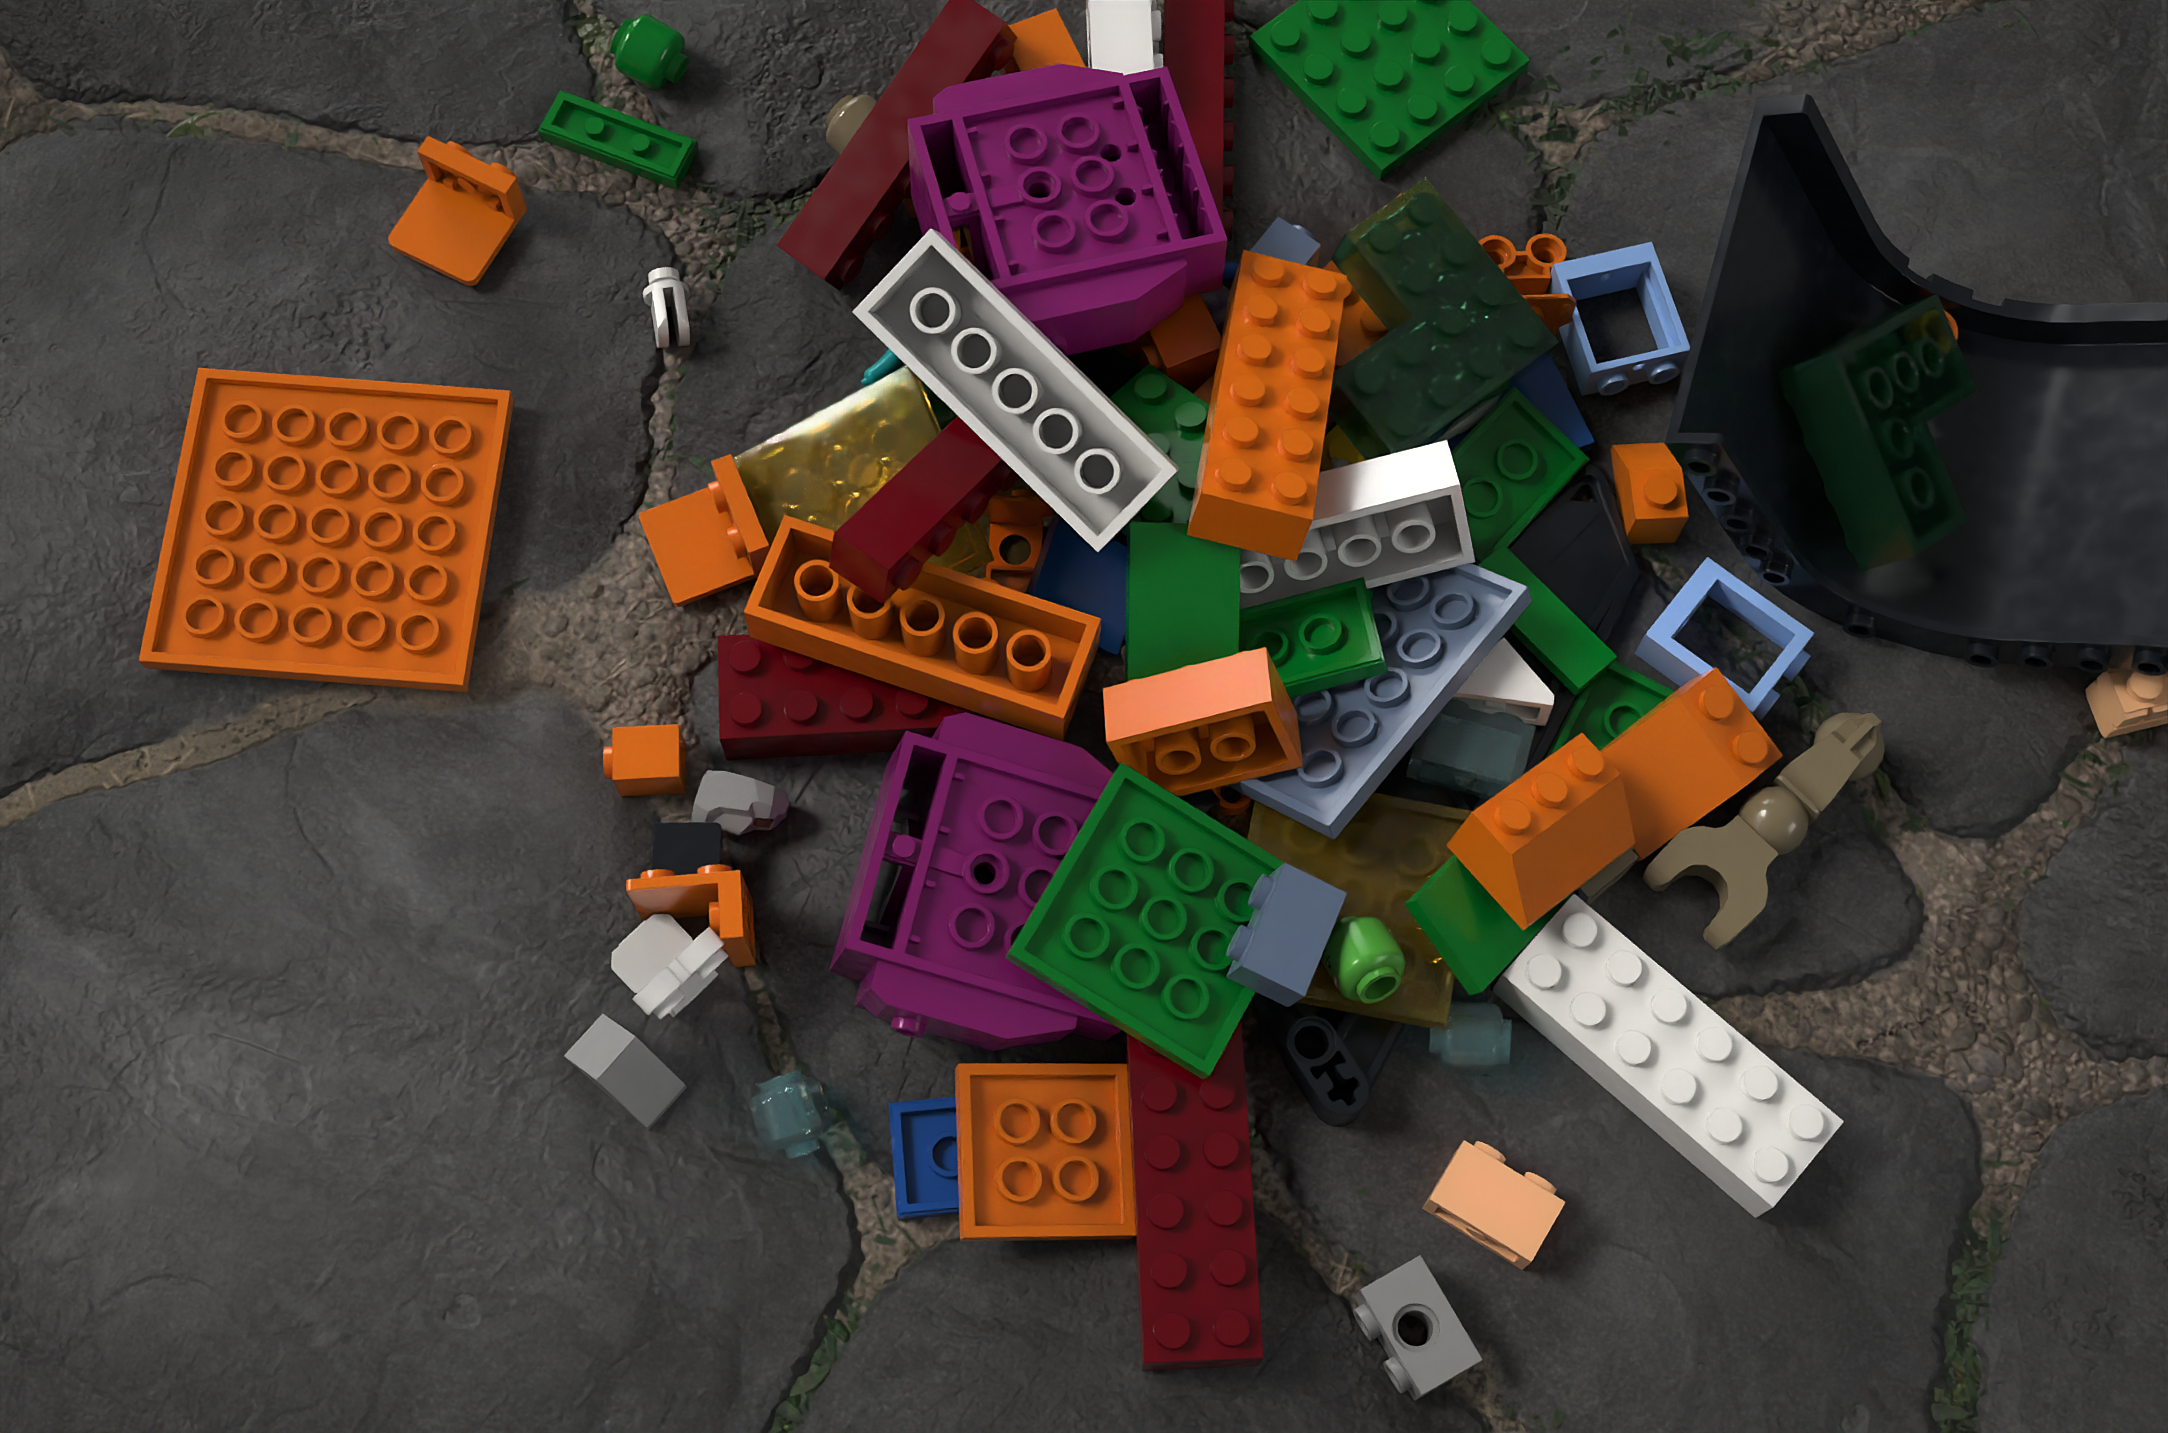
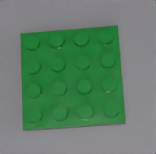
(1388, 70)
(1146, 920)

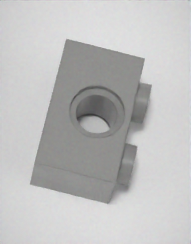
(1415, 1293)

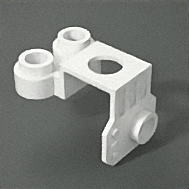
(666, 964)

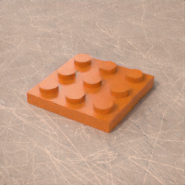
(1044, 1152)

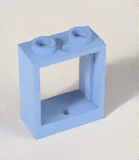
(1610, 273)
(1681, 665)

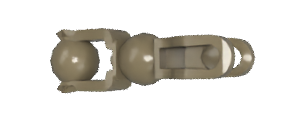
(1769, 824)

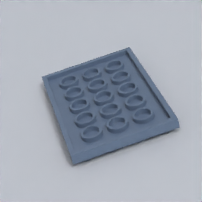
(1357, 732)

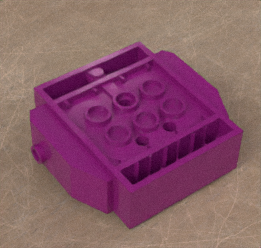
(1078, 257)
(941, 936)

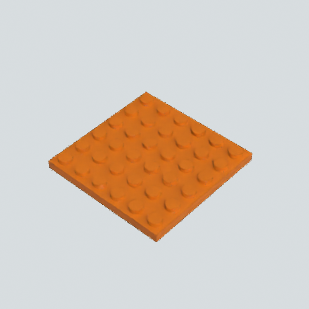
(329, 530)

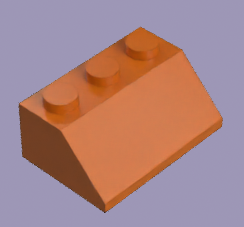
(1547, 831)

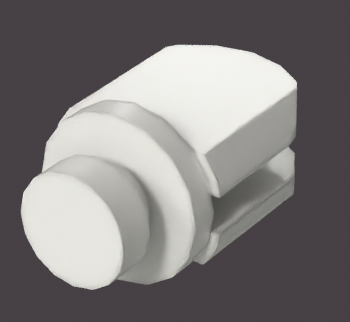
(668, 291)

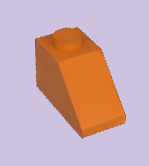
(1649, 492)

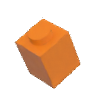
(646, 760)

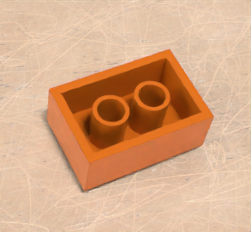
(1205, 724)

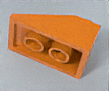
(1688, 758)

